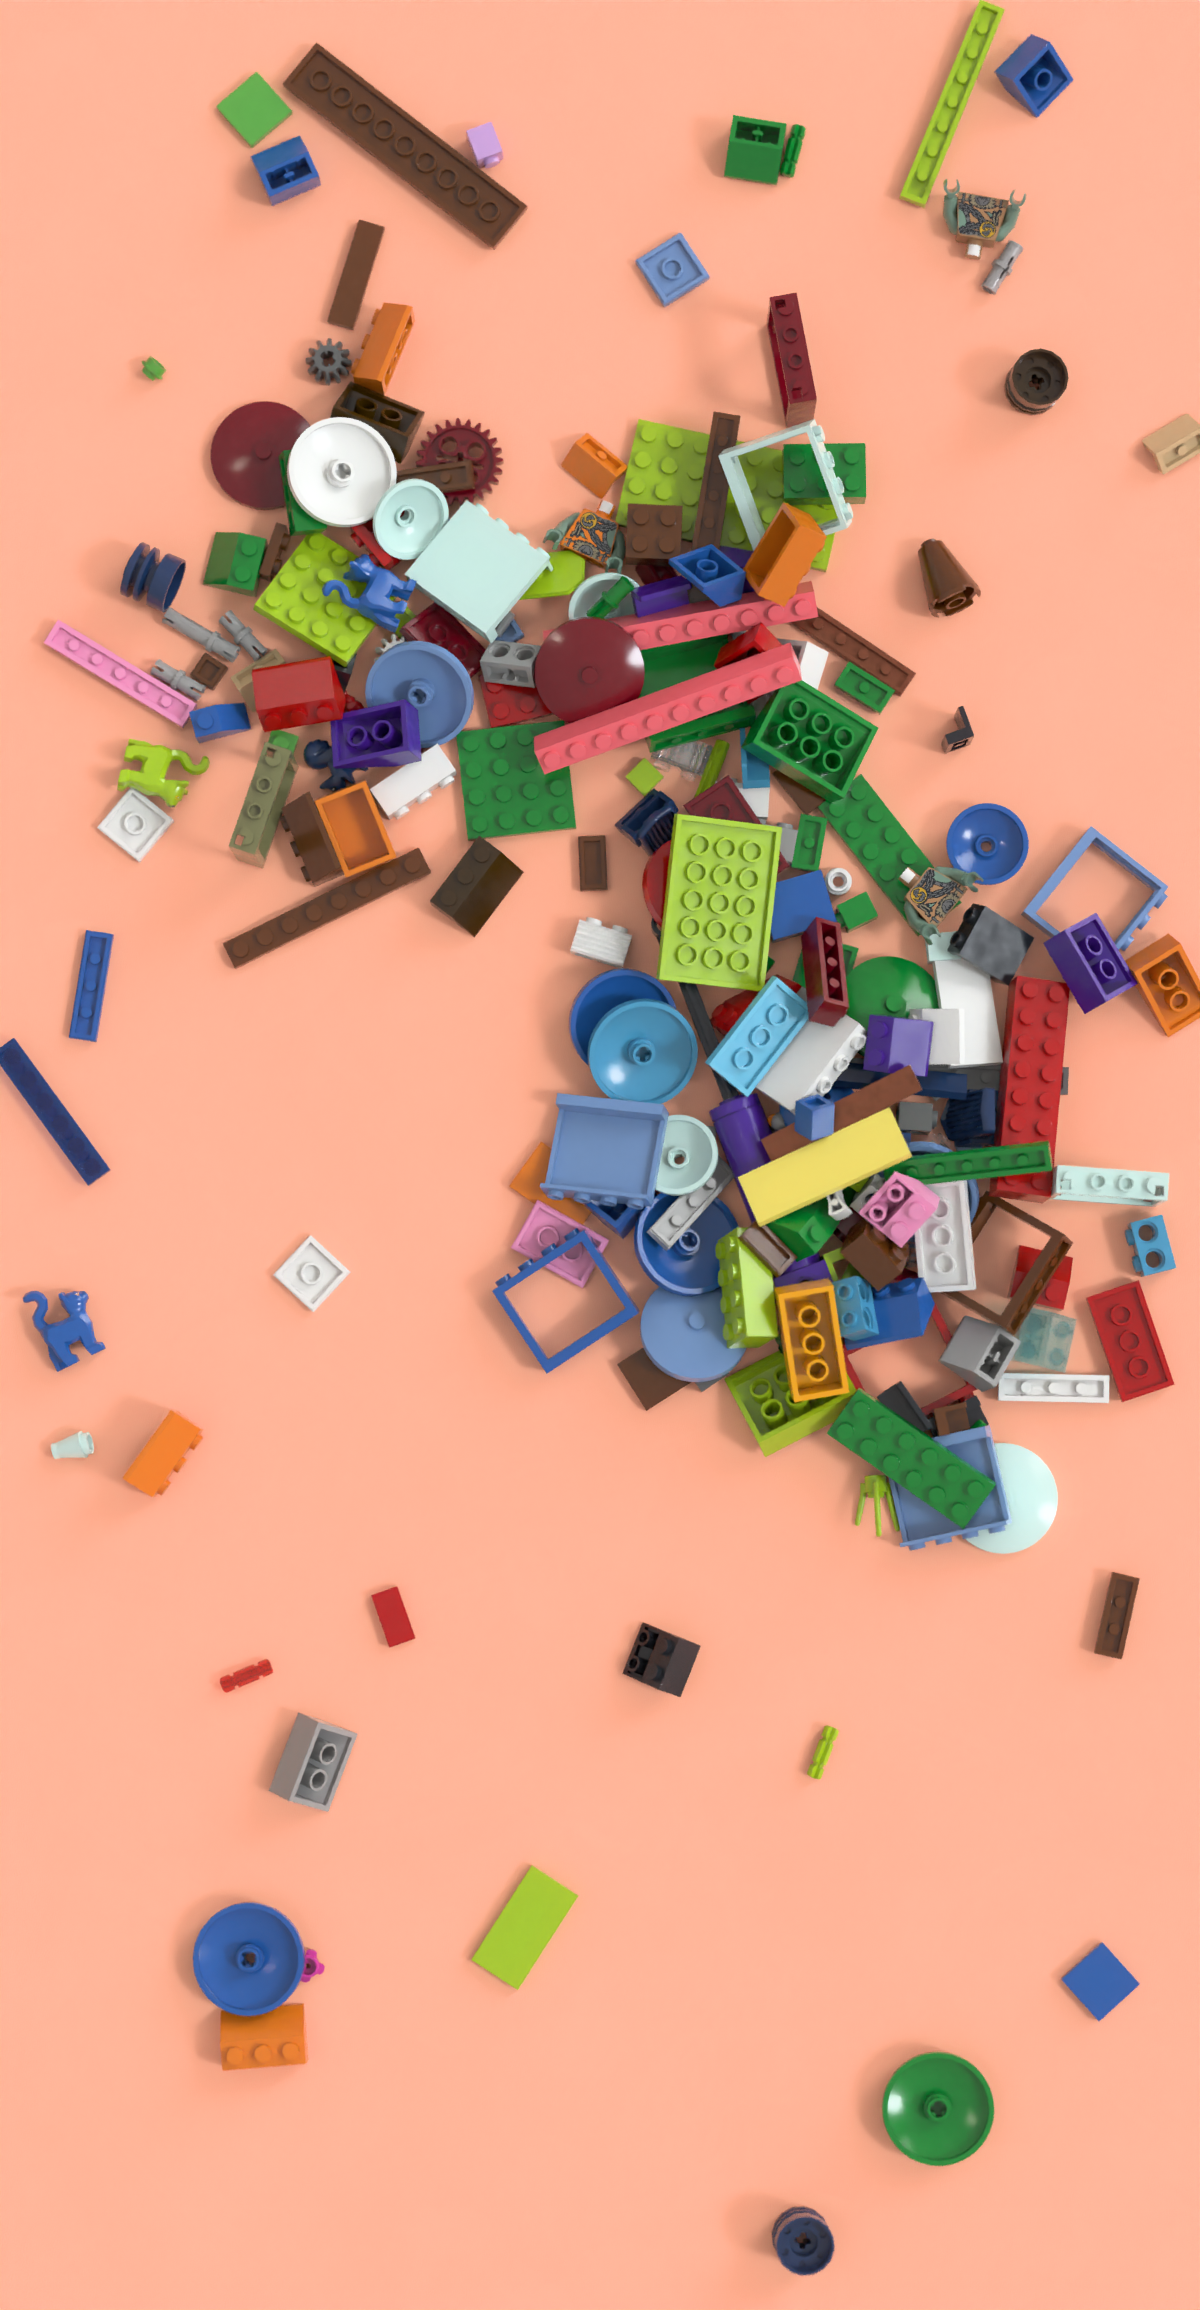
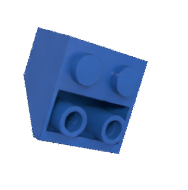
(286, 170)

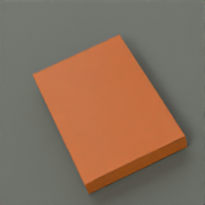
(535, 1172)

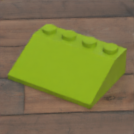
(770, 1410)

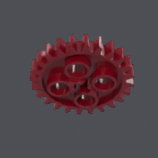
(465, 438)

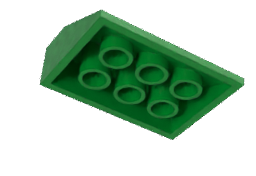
(811, 739)

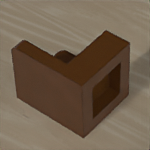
(950, 1419)

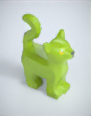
(155, 764)

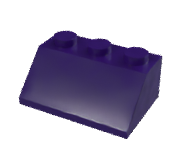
(1090, 963)

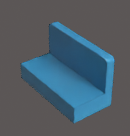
(754, 771)

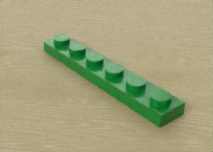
(976, 1163)

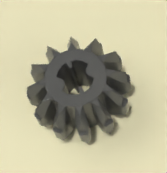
(328, 351)

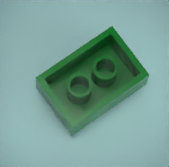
(804, 481)

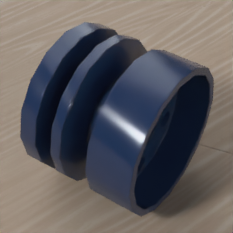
(158, 579)
(813, 2252)

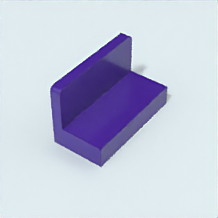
(660, 596)

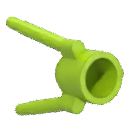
(876, 1487)

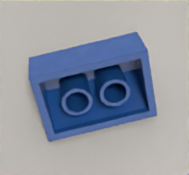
(900, 1312)

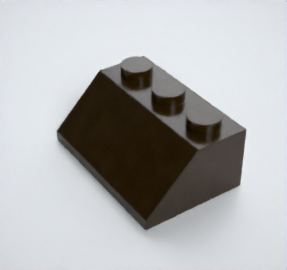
(389, 417)
(476, 886)

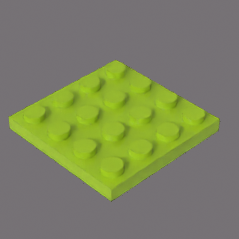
(298, 604)

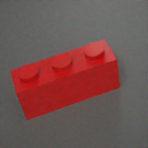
(298, 694)

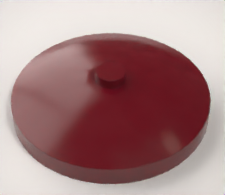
(248, 452)
(588, 668)

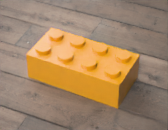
(811, 1340)

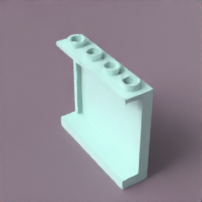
(477, 569)

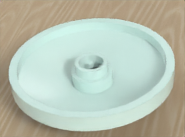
(1030, 1499)

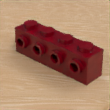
(824, 972)

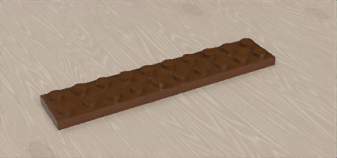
(405, 146)

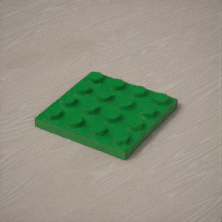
(507, 787)

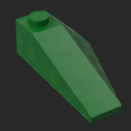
(808, 1227)

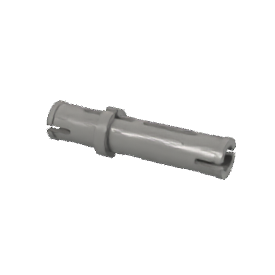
(207, 638)

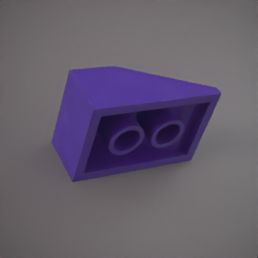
(377, 736)

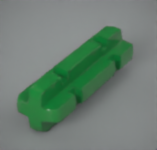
(792, 151)

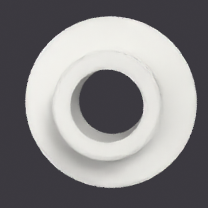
(844, 875)

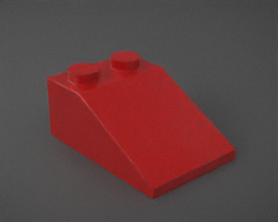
(730, 1011)

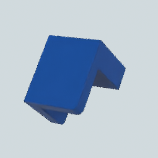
(814, 1117)

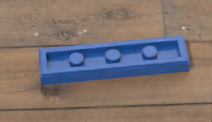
(91, 986)

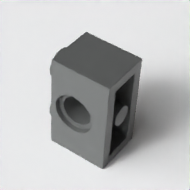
(916, 1118)

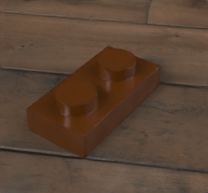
(279, 541)

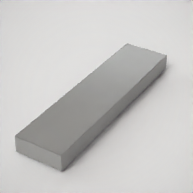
(689, 1207)

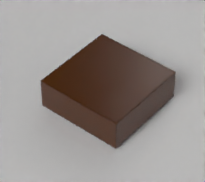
(209, 671)

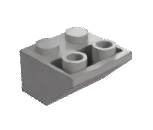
(979, 1352)

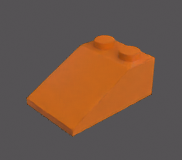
(1167, 983)

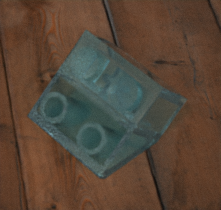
(1045, 1340)

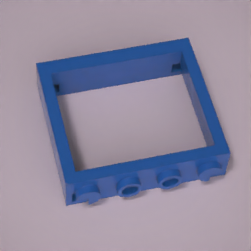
(549, 1254)

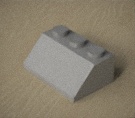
(313, 1762)

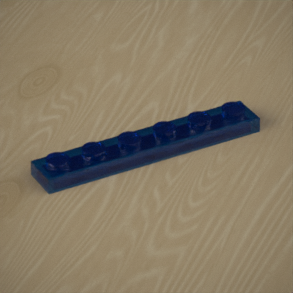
(52, 1112)

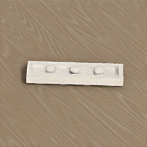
(1054, 1388)

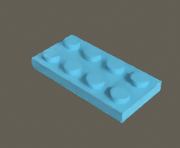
(759, 1036)

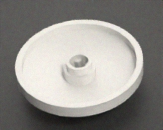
(340, 471)

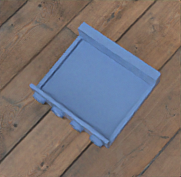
(606, 1151)
(923, 1523)

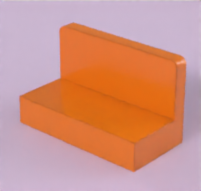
(593, 465)

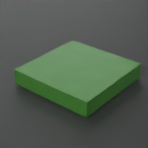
(254, 109)

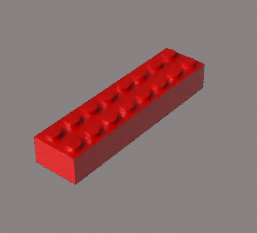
(1030, 1079)

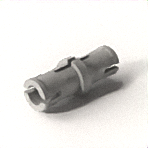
(1002, 267)
(243, 635)
(178, 679)

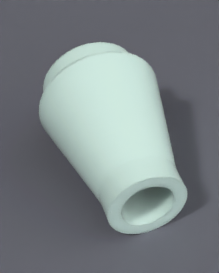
(75, 1446)

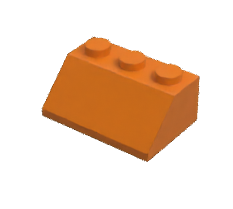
(383, 346)
(164, 1454)
(264, 2039)

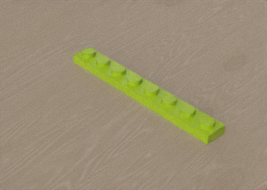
(952, 103)

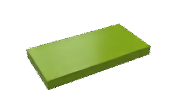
(524, 1927)

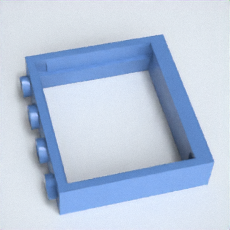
(1124, 860)

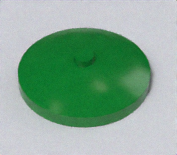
(888, 988)
(938, 2108)

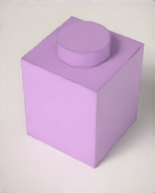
(485, 145)

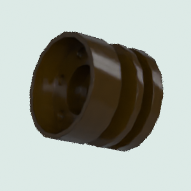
(1042, 368)

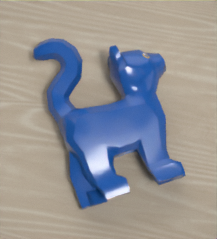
(375, 598)
(67, 1331)

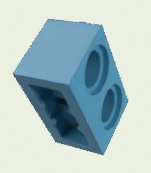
(1157, 1244)
(855, 1308)

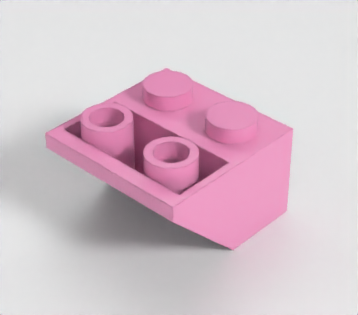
(900, 1207)

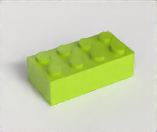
(746, 1294)

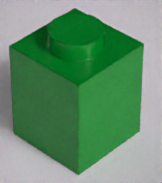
(855, 912)

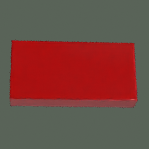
(393, 1616)

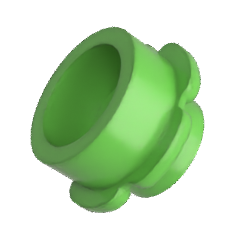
(153, 368)

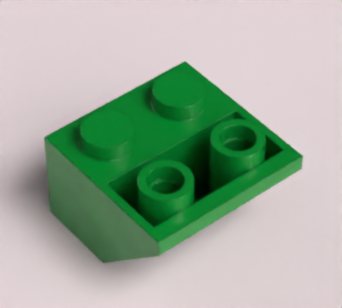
(755, 150)

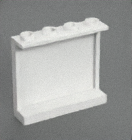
(812, 1060)

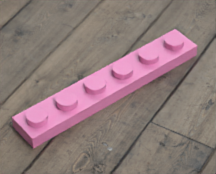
(120, 673)

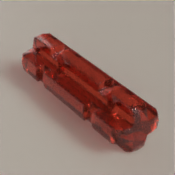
(246, 1675)

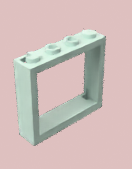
(742, 493)
(1109, 1186)

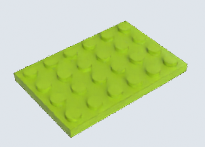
(719, 902)

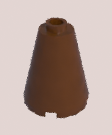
(945, 580)

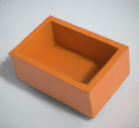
(784, 554)
(355, 828)

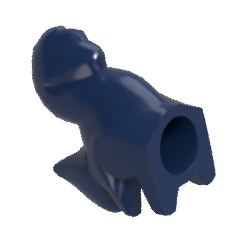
(319, 756)

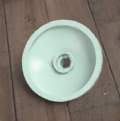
(423, 518)
(591, 591)
(693, 1141)

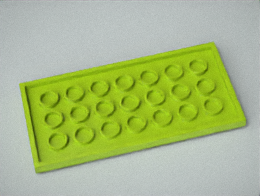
(669, 470)

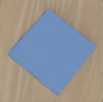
(672, 269)

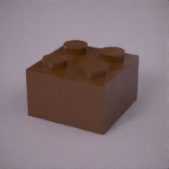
(653, 534)
(874, 1254)

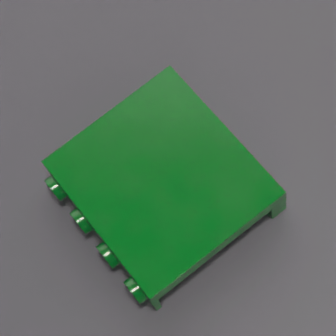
(678, 663)

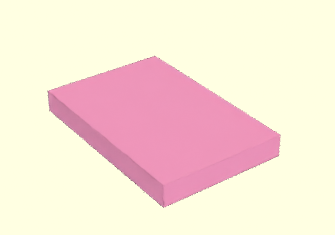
(550, 1226)

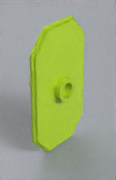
(564, 578)

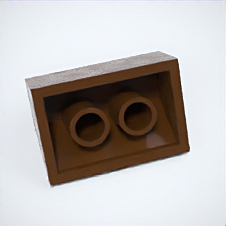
(311, 840)

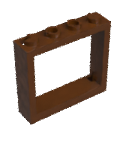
(1035, 1280)

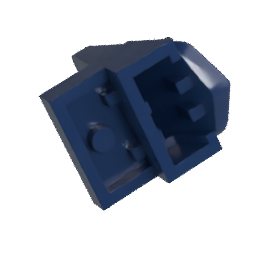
(649, 821)
(971, 1120)

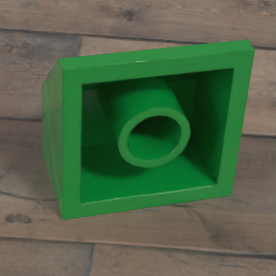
(236, 562)

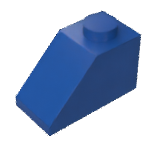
(219, 721)

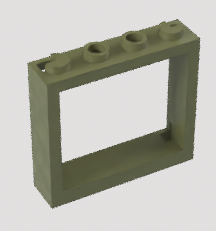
(263, 804)

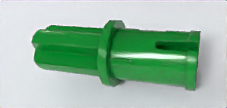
(611, 598)

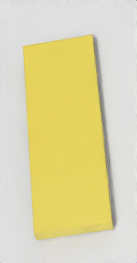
(824, 1167)

